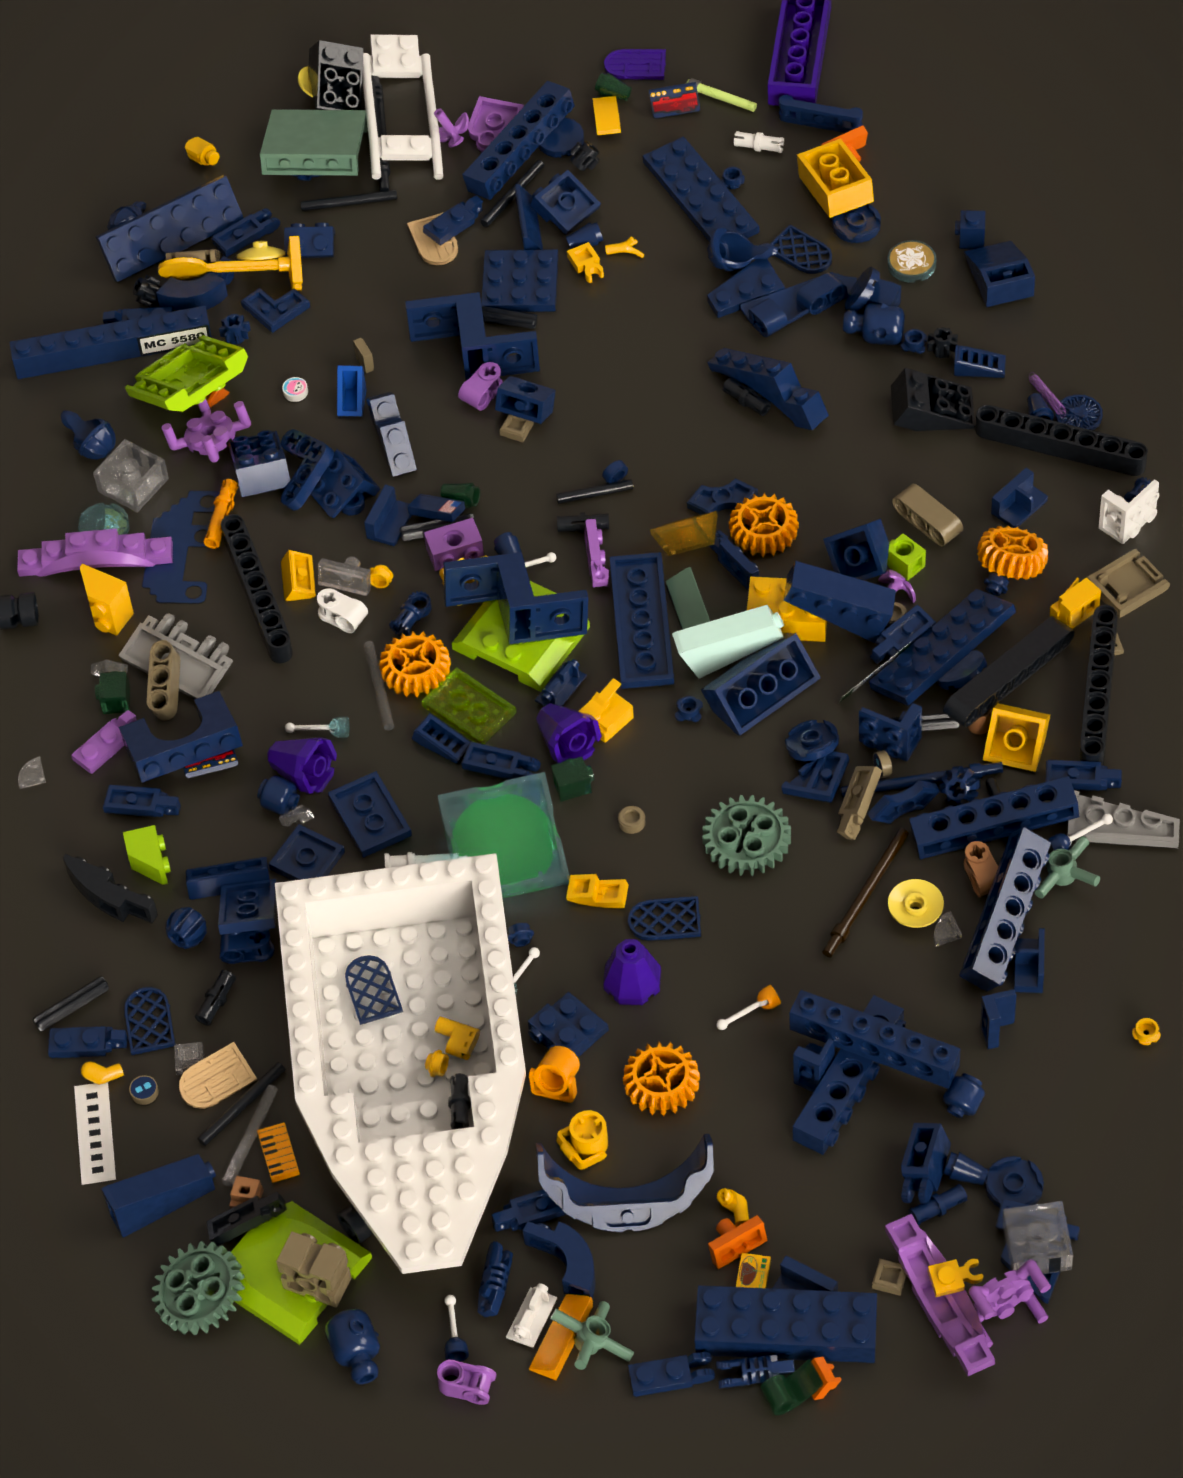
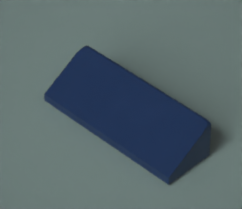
(528, 220)
(208, 880)

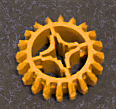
(764, 532)
(1012, 552)
(416, 672)
(650, 1089)

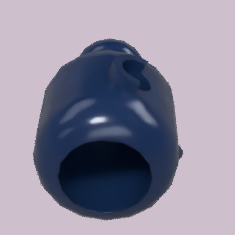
(879, 323)
(354, 1343)

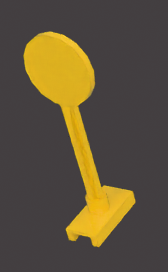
(190, 268)

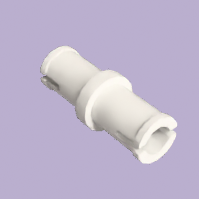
(759, 141)

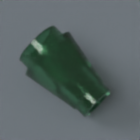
(611, 86)
(463, 492)

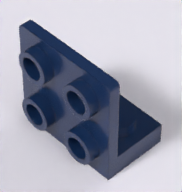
(341, 482)
(895, 737)

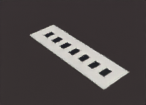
(94, 1133)

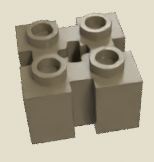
(314, 1268)

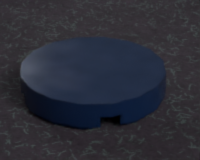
(563, 139)
(854, 229)
(862, 289)
(964, 670)
(812, 740)
(1014, 1181)

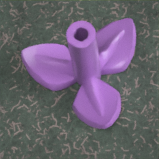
(448, 131)
(897, 582)

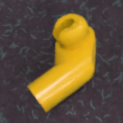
(100, 1074)
(735, 1203)

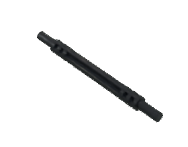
(381, 129)

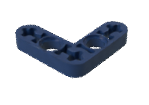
(299, 487)

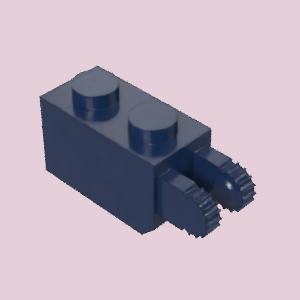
(924, 1161)

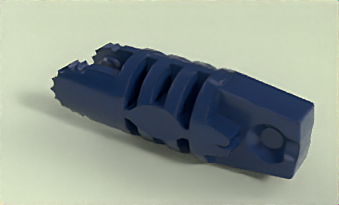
(494, 1279)
(754, 1370)

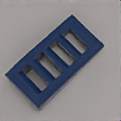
(965, 367)
(432, 723)

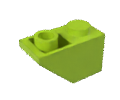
(145, 853)

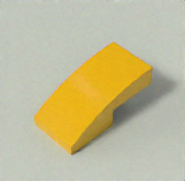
(606, 115)
(591, 891)

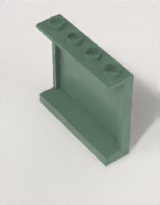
(313, 142)

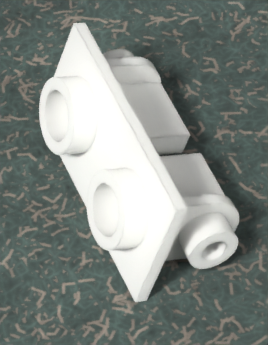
(532, 1316)

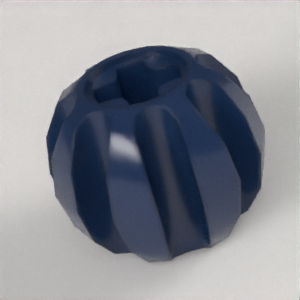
(951, 787)
(185, 927)

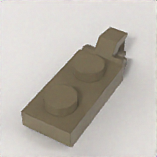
(857, 800)

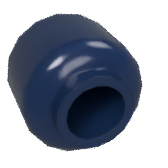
(278, 795)
(964, 1095)

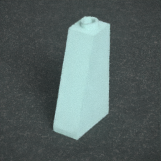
(727, 639)

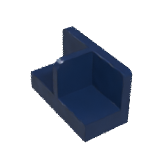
(1018, 500)
(1029, 964)
(812, 1063)

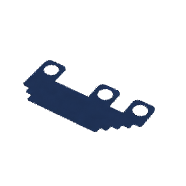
(167, 579)

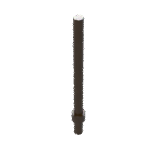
(841, 930)

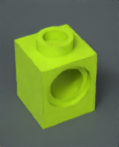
(906, 556)

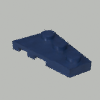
(747, 285)

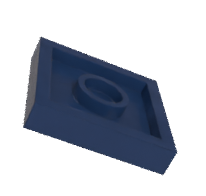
(306, 855)

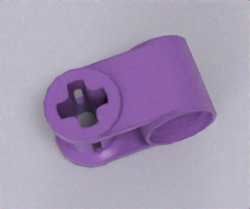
(481, 386)
(469, 1384)

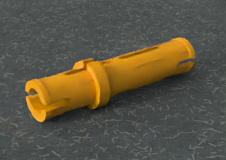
(223, 505)

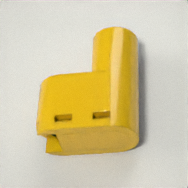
(462, 1037)

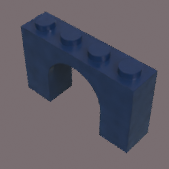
(158, 757)

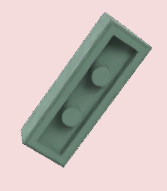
(687, 599)

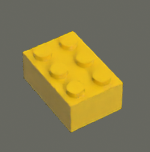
(835, 178)
(796, 620)

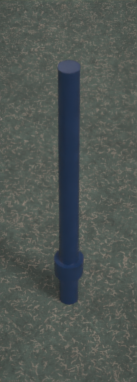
(935, 777)

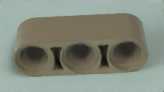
(927, 514)
(158, 670)

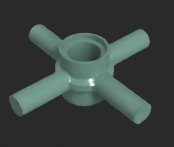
(1064, 870)
(592, 1335)

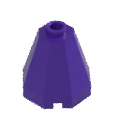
(568, 732)
(304, 762)
(632, 973)

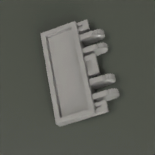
(197, 672)

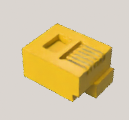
(1077, 603)
(609, 710)

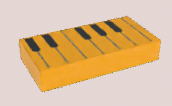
(278, 1152)

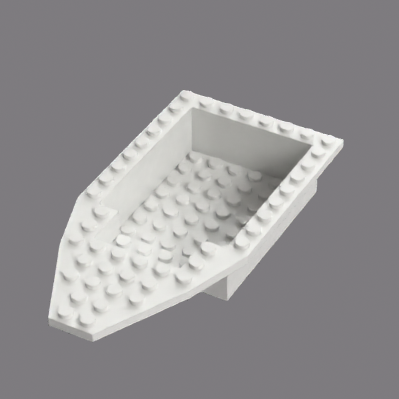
(367, 1084)

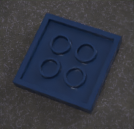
(520, 280)

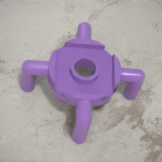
(197, 431)
(1002, 1296)

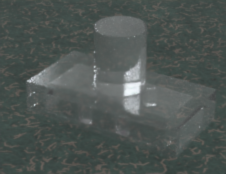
(344, 576)

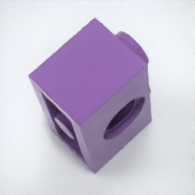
(453, 543)

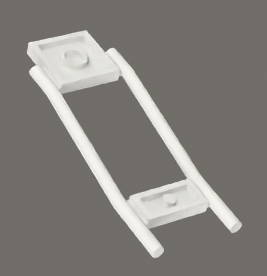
(399, 58)

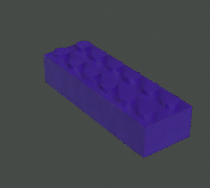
(799, 50)

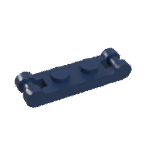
(819, 115)

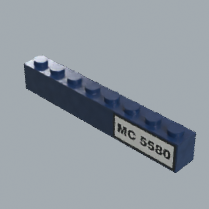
(108, 342)

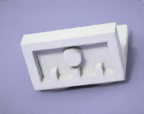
(1125, 519)

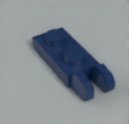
(245, 232)
(498, 761)
(669, 1374)

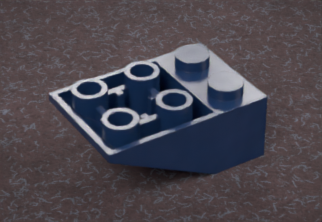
(1001, 273)
(259, 463)

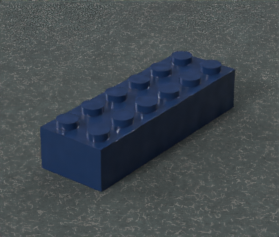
(786, 1323)

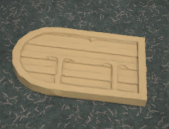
(428, 248)
(215, 1078)

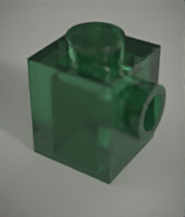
(113, 692)
(572, 778)

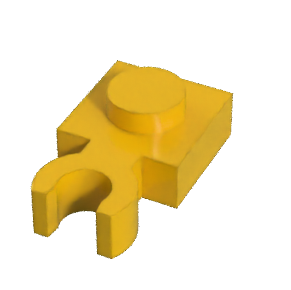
(585, 259)
(950, 1278)

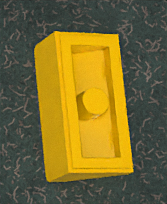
(297, 576)

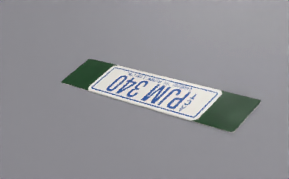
(872, 674)

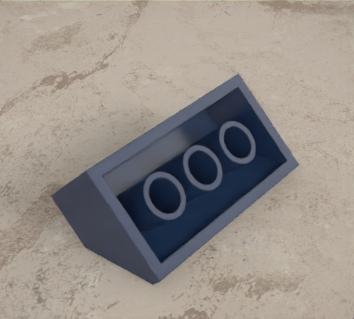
(761, 683)

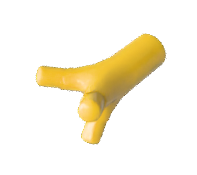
(625, 247)

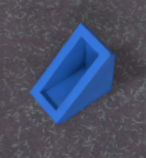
(350, 390)

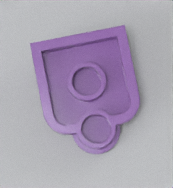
(489, 119)

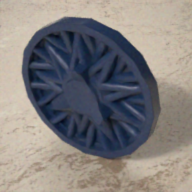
(1080, 412)

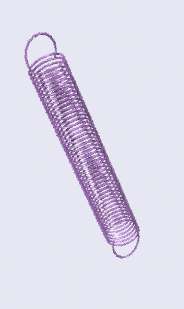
(1048, 397)

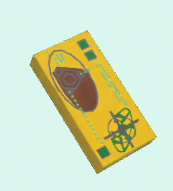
(753, 1271)

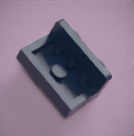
(314, 241)

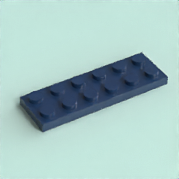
(698, 189)
(169, 228)
(641, 620)
(942, 647)

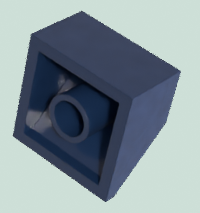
(859, 551)

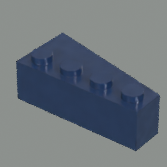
(840, 599)

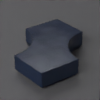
(720, 498)
(895, 805)

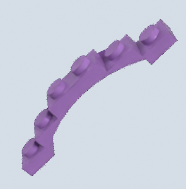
(95, 550)
(950, 1315)

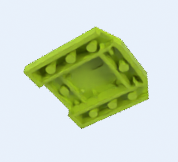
(188, 374)
(532, 661)
(264, 1293)

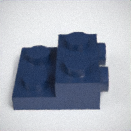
(564, 202)
(567, 1025)

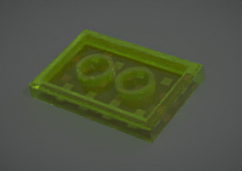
(469, 706)

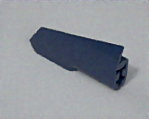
(783, 307)

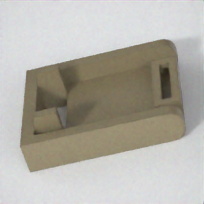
(207, 256)
(1130, 581)

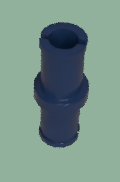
(938, 1204)

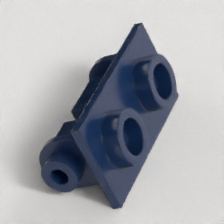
(562, 684)

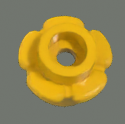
(380, 576)
(1146, 1025)
(437, 1063)

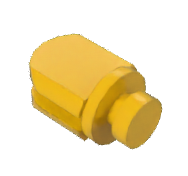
(201, 151)

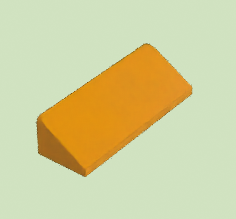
(559, 1339)

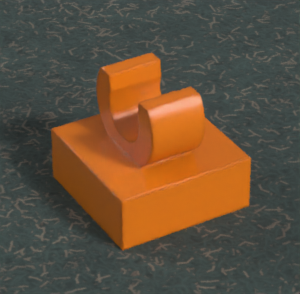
(826, 1375)

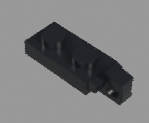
(244, 1217)

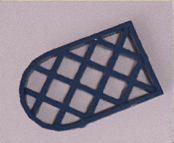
(799, 265)
(659, 902)
(166, 1010)
(377, 1015)

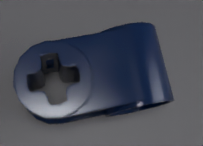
(245, 947)

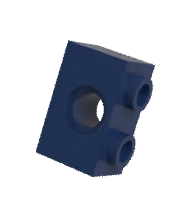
(525, 399)

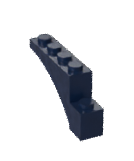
(775, 382)

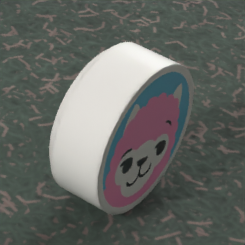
(295, 389)

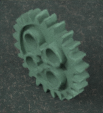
(724, 827)
(198, 1288)

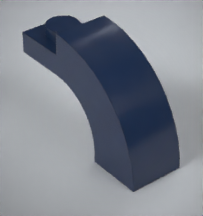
(201, 292)
(570, 1249)

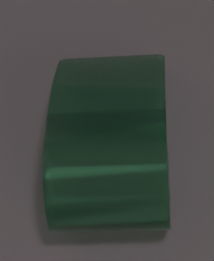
(787, 1393)

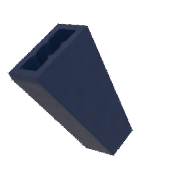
(157, 1193)

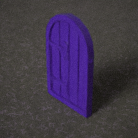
(636, 64)

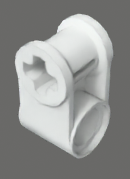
(340, 610)

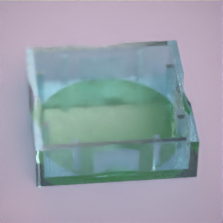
(513, 823)

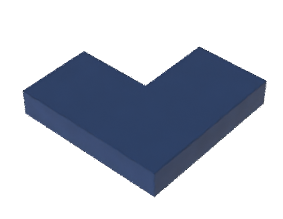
(275, 313)

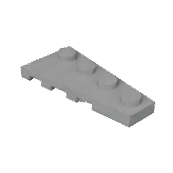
(1128, 825)

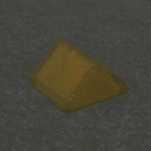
(687, 533)

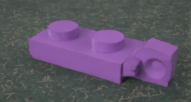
(595, 556)
(102, 744)

